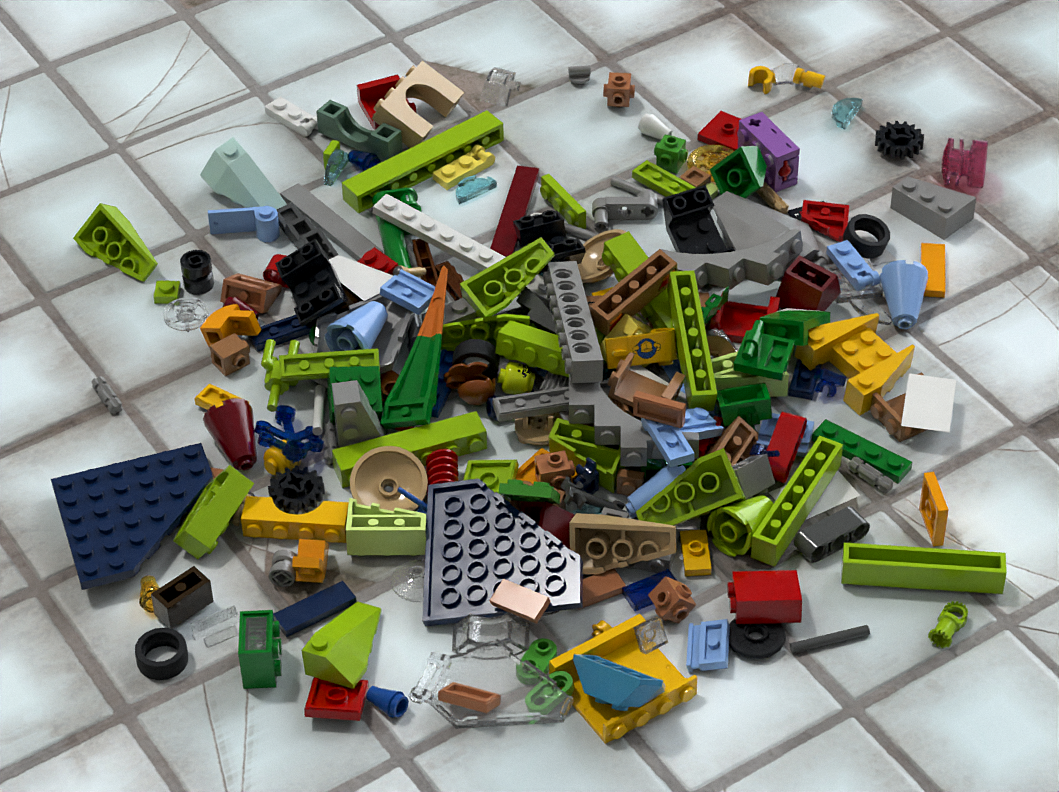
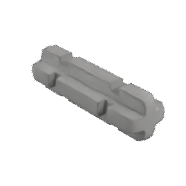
(107, 395)
(329, 439)
(870, 474)

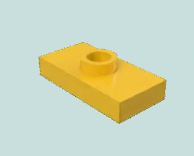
(212, 396)
(695, 552)

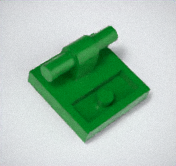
(763, 353)

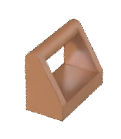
(253, 291)

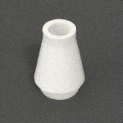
(652, 126)

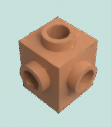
(619, 89)
(553, 468)
(672, 600)

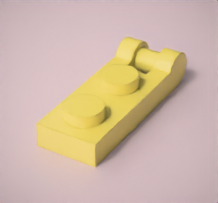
(463, 167)

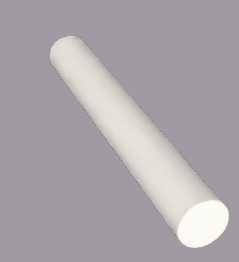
(318, 410)

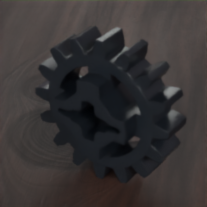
(899, 140)
(296, 489)

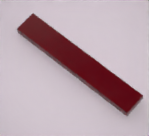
(515, 207)

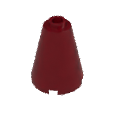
(233, 431)

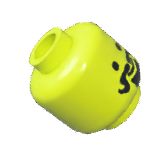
(516, 378)

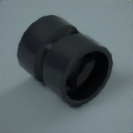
(197, 272)

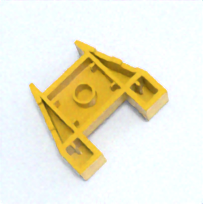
(859, 355)

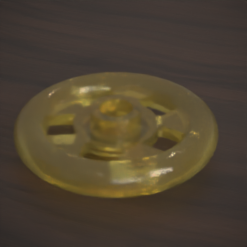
(710, 155)

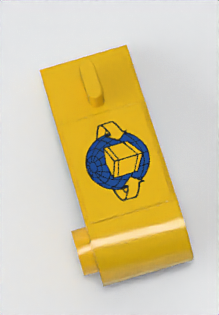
(649, 348)

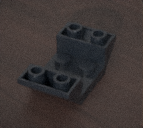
(691, 224)
(552, 230)
(311, 282)

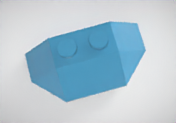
(616, 683)

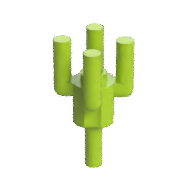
(272, 376)

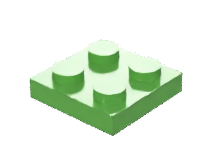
(539, 492)

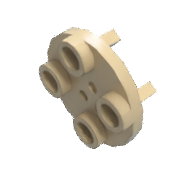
(536, 429)

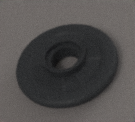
(766, 646)

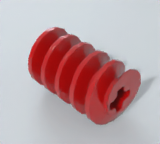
(442, 467)

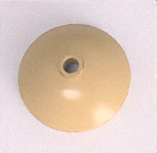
(592, 266)
(392, 468)

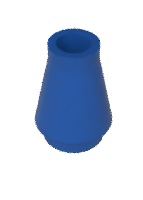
(391, 702)

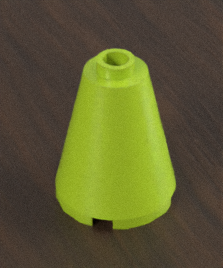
(736, 524)

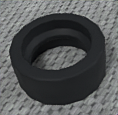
(871, 225)
(480, 349)
(163, 669)

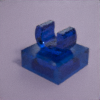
(829, 379)

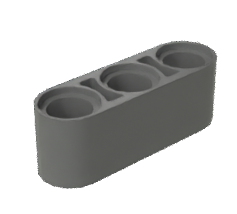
(830, 534)

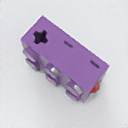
(776, 148)

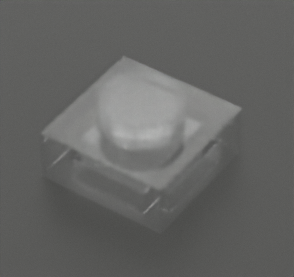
(650, 635)

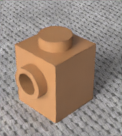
(230, 354)

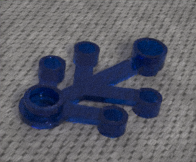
(293, 448)

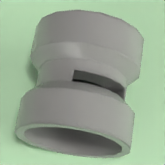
(282, 572)

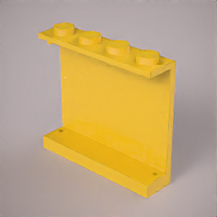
(621, 647)

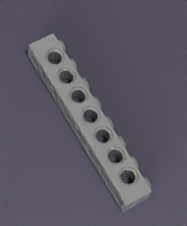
(573, 322)

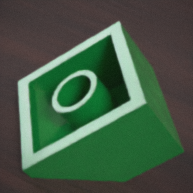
(740, 172)

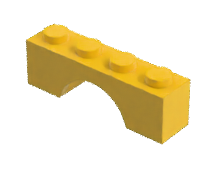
(265, 520)

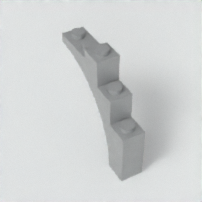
(757, 264)
(614, 427)

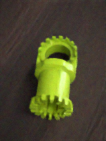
(948, 624)

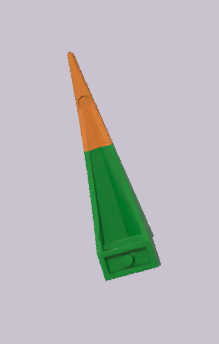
(416, 387)

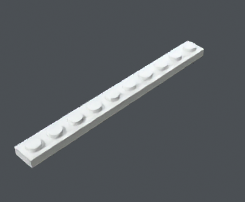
(446, 238)

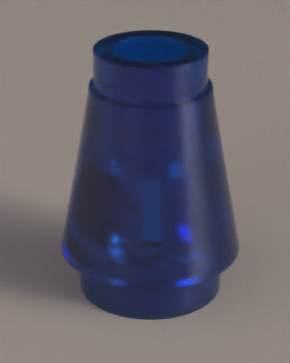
(363, 160)

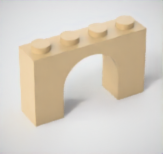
(423, 84)

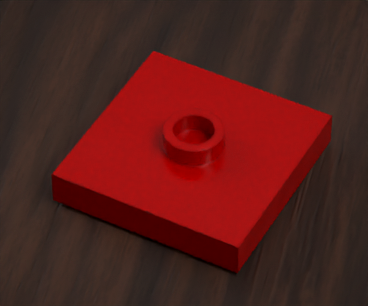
(721, 131)
(336, 701)

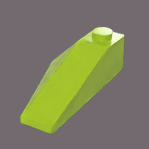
(343, 646)

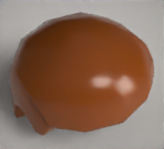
(477, 391)

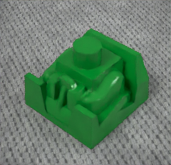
(747, 401)

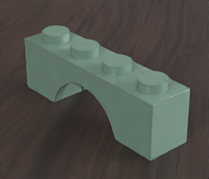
(337, 122)

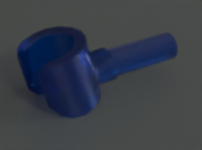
(759, 449)

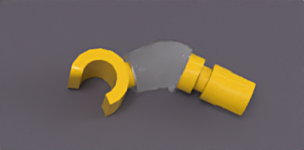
(784, 74)

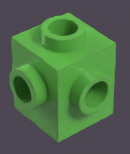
(672, 149)

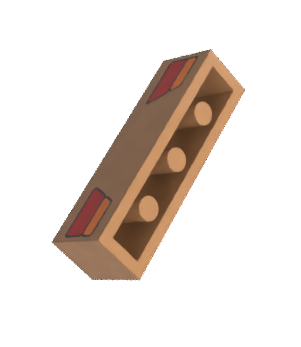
(633, 292)

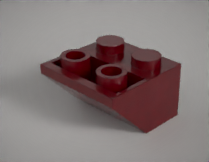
(807, 286)
(550, 519)

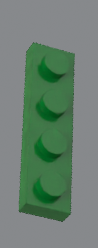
(881, 459)

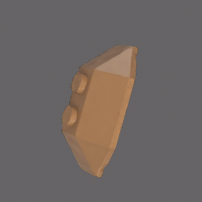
(736, 441)

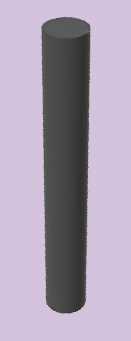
(829, 639)

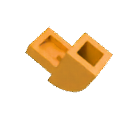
(227, 322)
(311, 560)

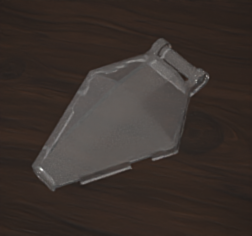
(525, 691)

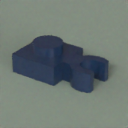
(588, 476)

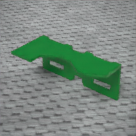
(712, 307)

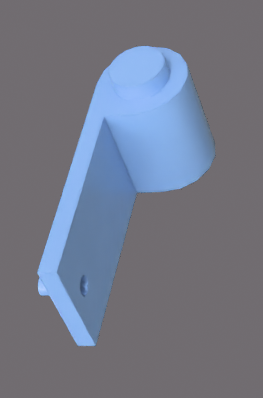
(259, 219)

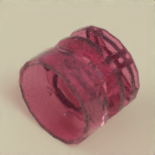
(965, 162)

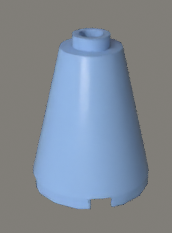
(904, 291)
(357, 329)
(651, 488)

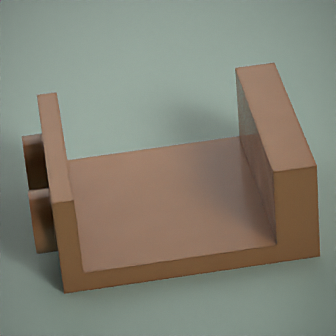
(626, 382)
(891, 414)

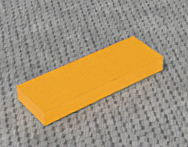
(934, 260)

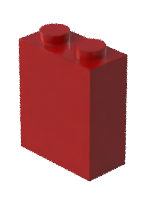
(765, 597)

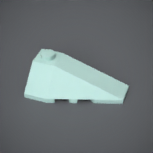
(238, 177)

